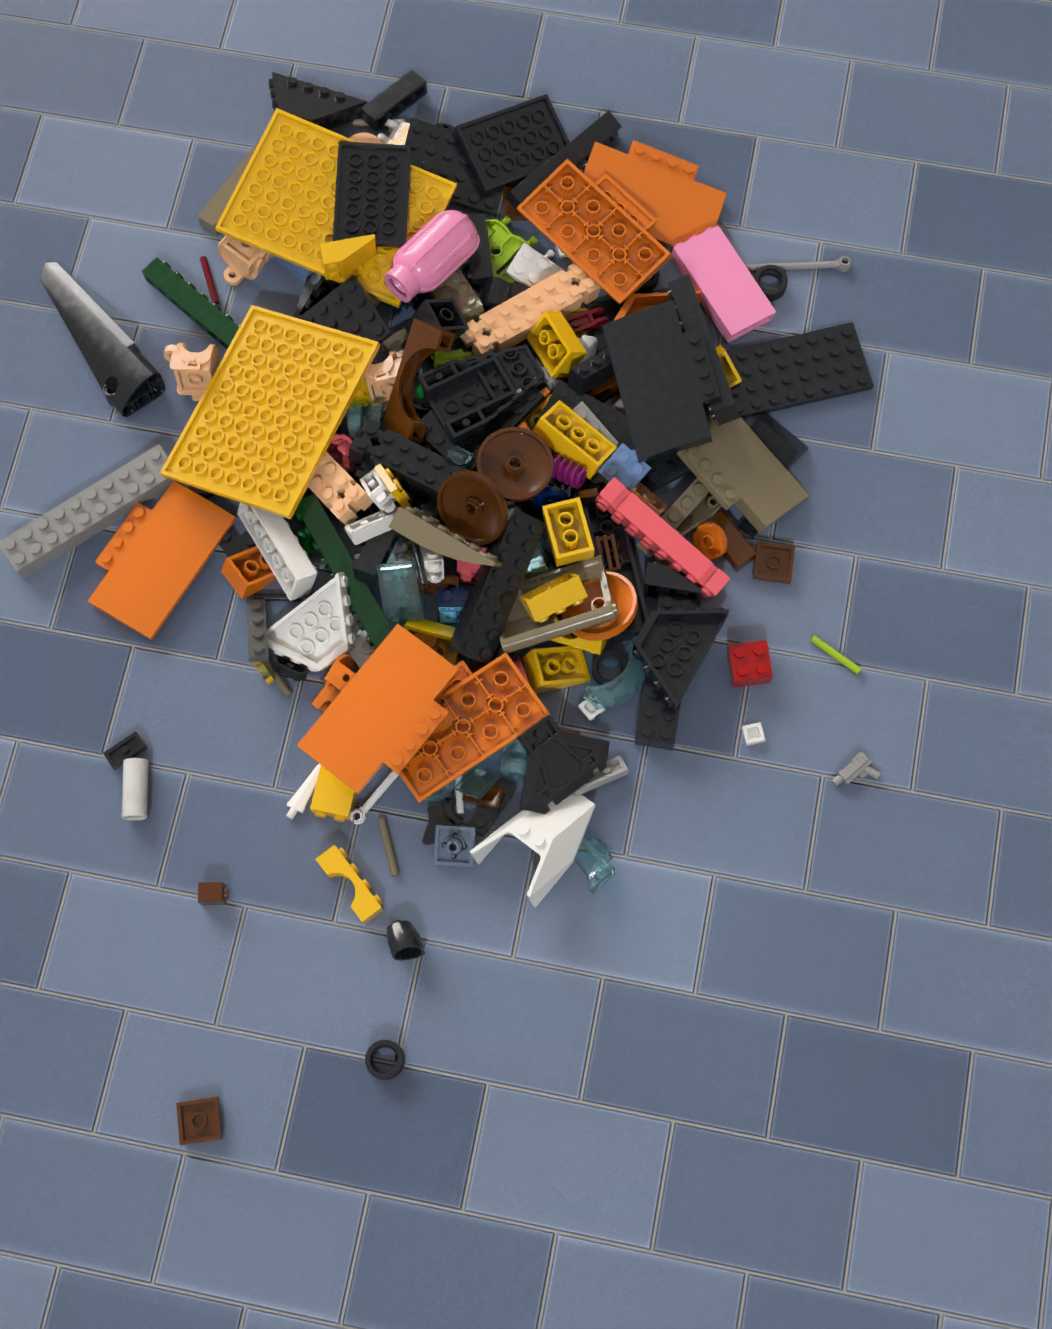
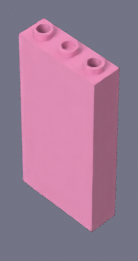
(726, 284)

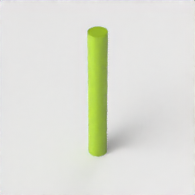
(835, 654)

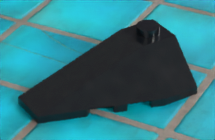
(313, 291)

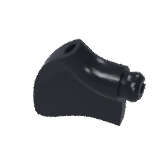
(441, 815)

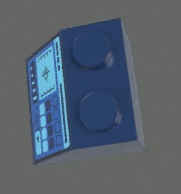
(451, 604)

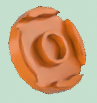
(710, 540)

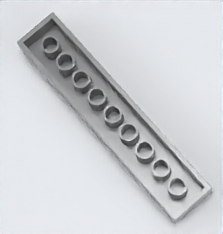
(86, 513)

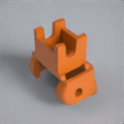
(337, 679)

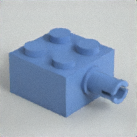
(625, 467)

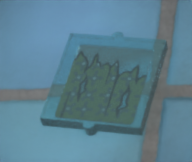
(477, 782)

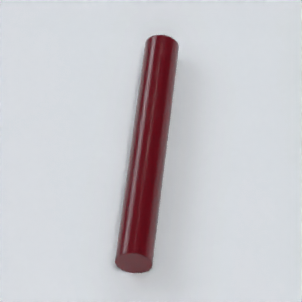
(209, 280)

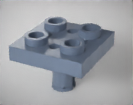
(444, 854)

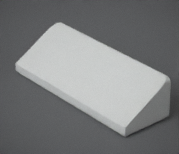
(370, 526)

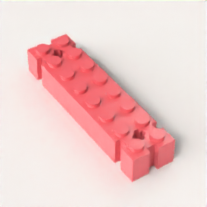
(660, 538)

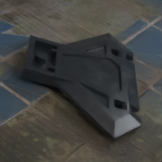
(557, 763)

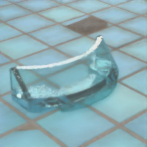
(621, 688)
(594, 861)

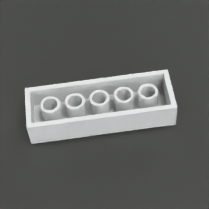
(280, 550)

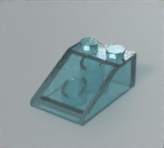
(401, 591)

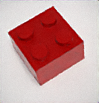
(749, 663)

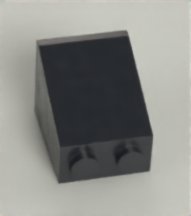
(441, 313)

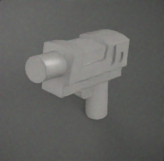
(857, 766)

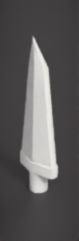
(302, 796)

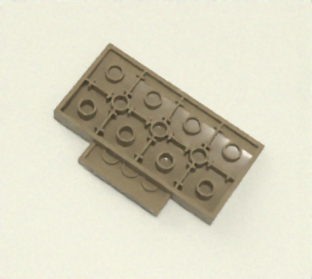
(744, 473)

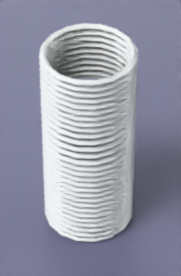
(135, 789)

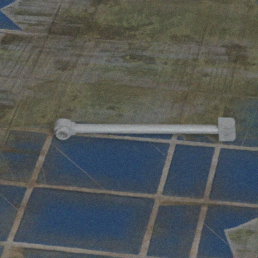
(837, 264)

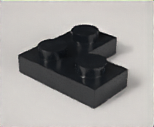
(232, 545)

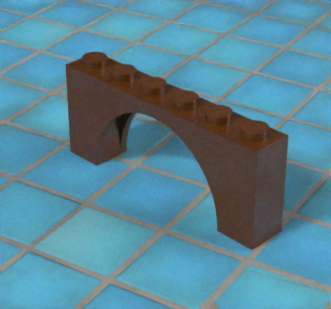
(400, 412)

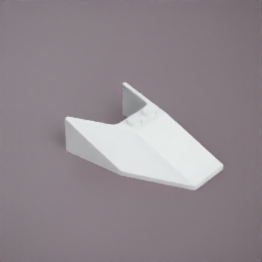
(551, 835)

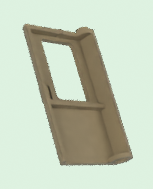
(524, 632)

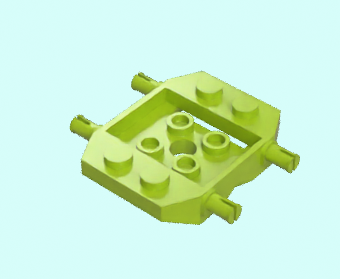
(502, 239)

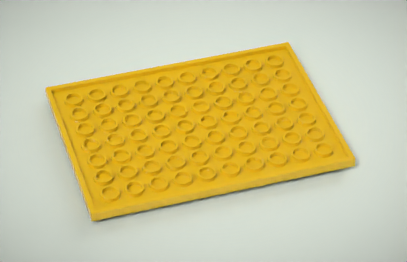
(289, 201)
(270, 411)

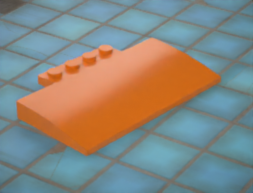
(662, 187)
(597, 229)
(158, 558)
(382, 712)
(483, 717)

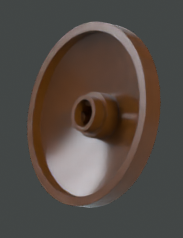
(516, 462)
(472, 507)

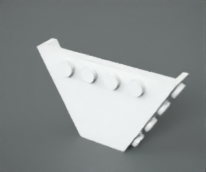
(316, 628)

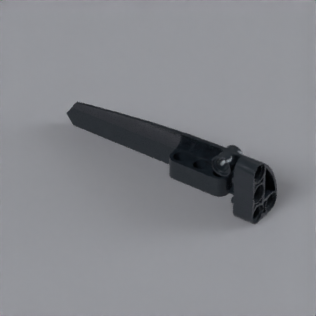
(112, 356)

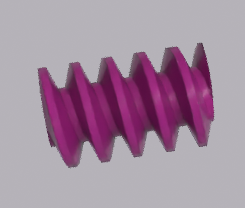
(567, 473)

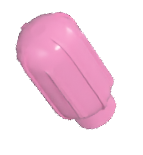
(432, 255)

